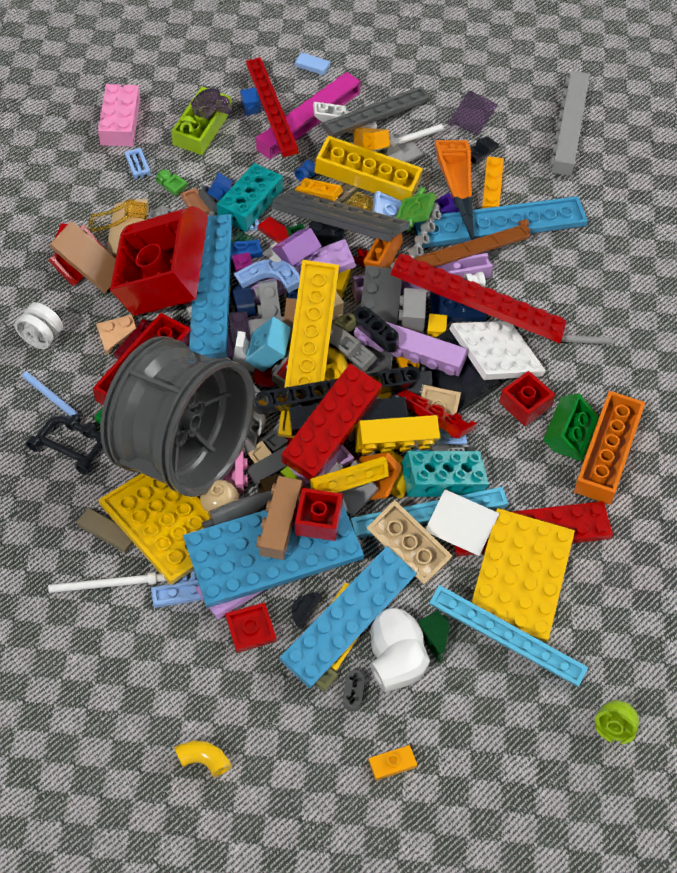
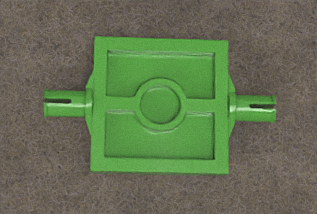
(416, 207)

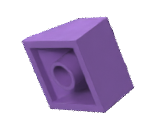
(297, 247)

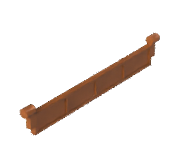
(477, 245)

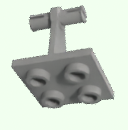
(405, 152)
(356, 496)

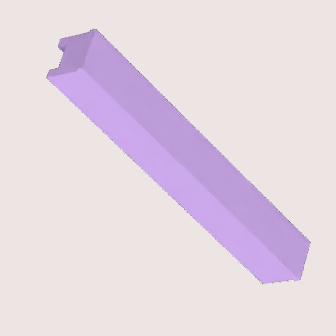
(471, 265)

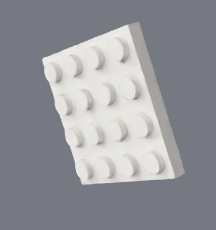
(496, 349)

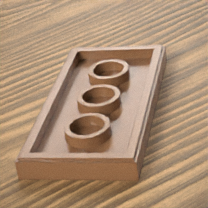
(85, 255)

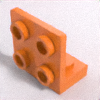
(384, 485)

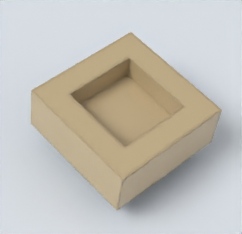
(260, 452)

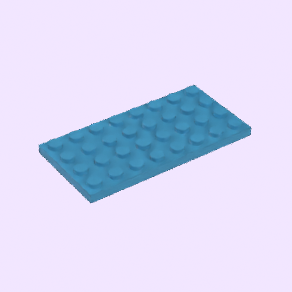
(232, 568)

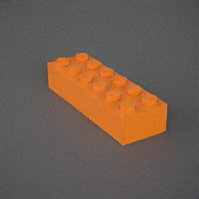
(609, 447)

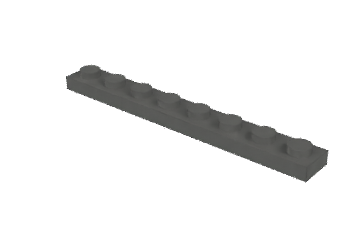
(375, 111)

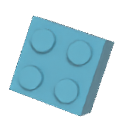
(268, 344)

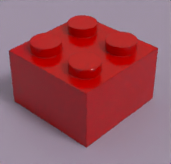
(526, 398)
(318, 514)

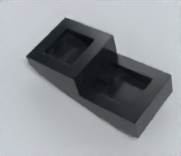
(482, 149)

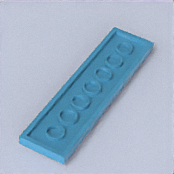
(347, 617)

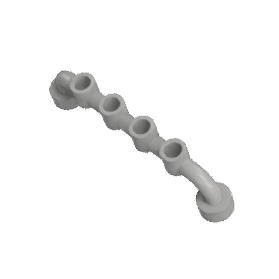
(426, 228)

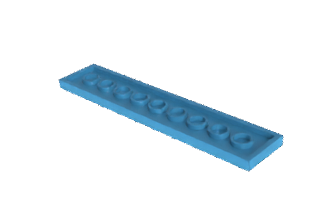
(541, 215)
(211, 305)

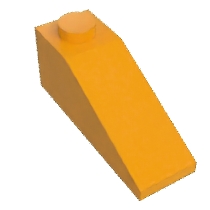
(371, 138)

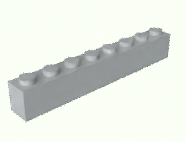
(571, 122)

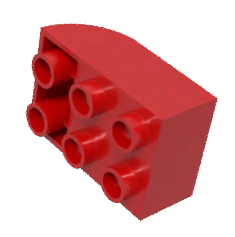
(160, 261)

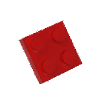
(250, 627)

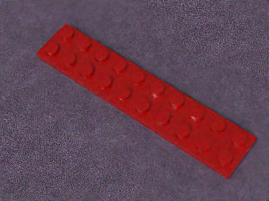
(479, 297)

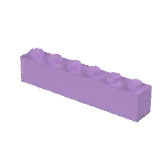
(423, 350)

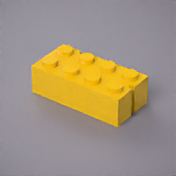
(396, 433)

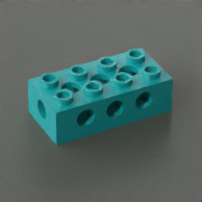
(250, 196)
(435, 471)

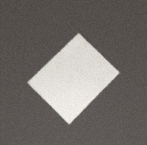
(462, 522)

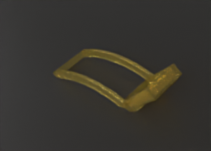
(131, 209)

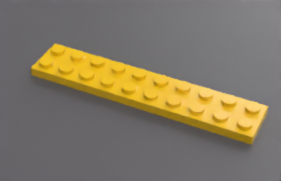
(310, 330)

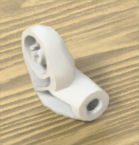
(398, 649)

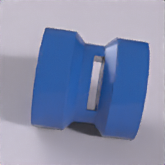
(306, 171)

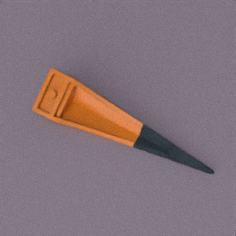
(455, 163)

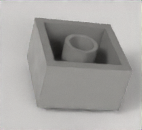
(413, 311)

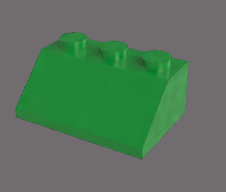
(571, 427)

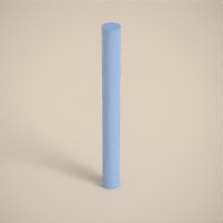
(49, 394)

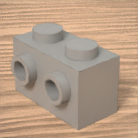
(269, 299)

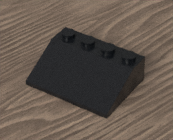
(468, 382)

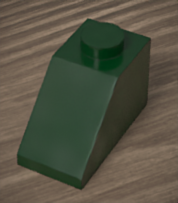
(435, 633)

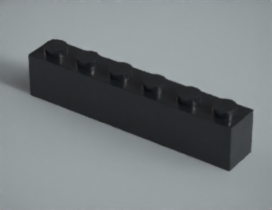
(381, 409)

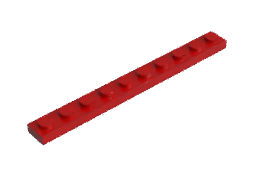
(272, 108)

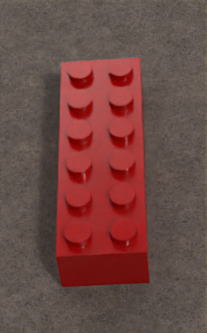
(161, 326)
(331, 423)

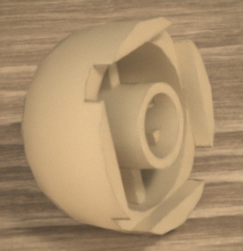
(218, 495)

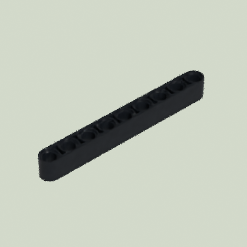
(310, 397)

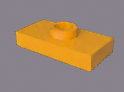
(392, 762)

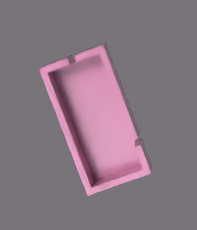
(119, 115)

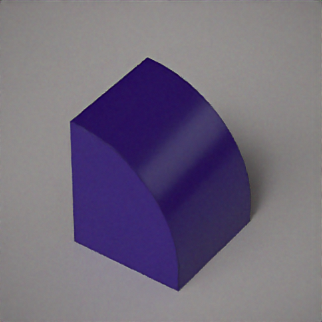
(447, 204)

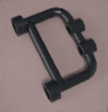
(73, 423)

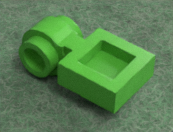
(173, 184)

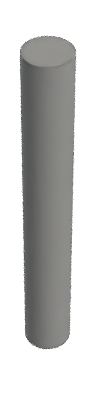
(587, 339)

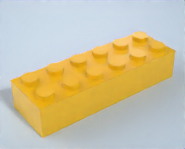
(367, 169)

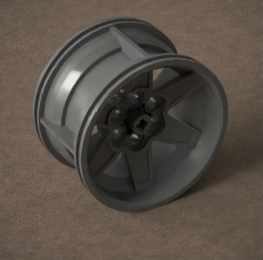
(177, 415)

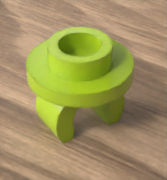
(187, 121)

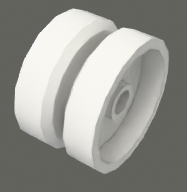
(38, 325)

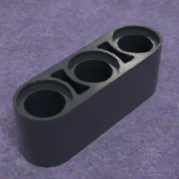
(373, 322)

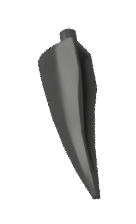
(237, 509)

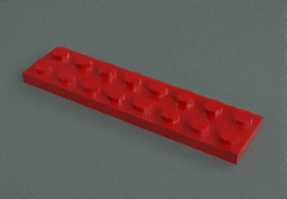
(587, 520)

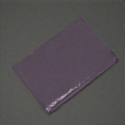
(473, 113)

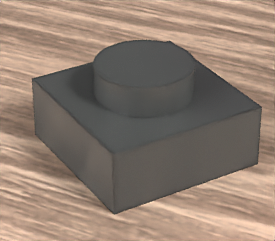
(274, 441)

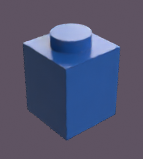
(250, 101)
(219, 186)

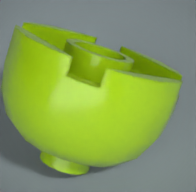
(617, 721)

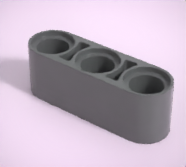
(267, 467)

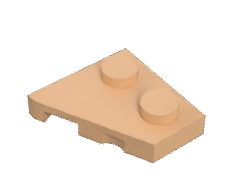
(115, 331)

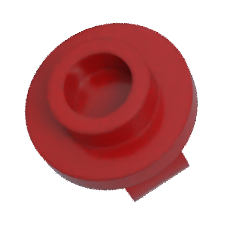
(359, 260)

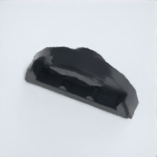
(304, 607)

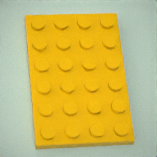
(156, 522)
(523, 572)

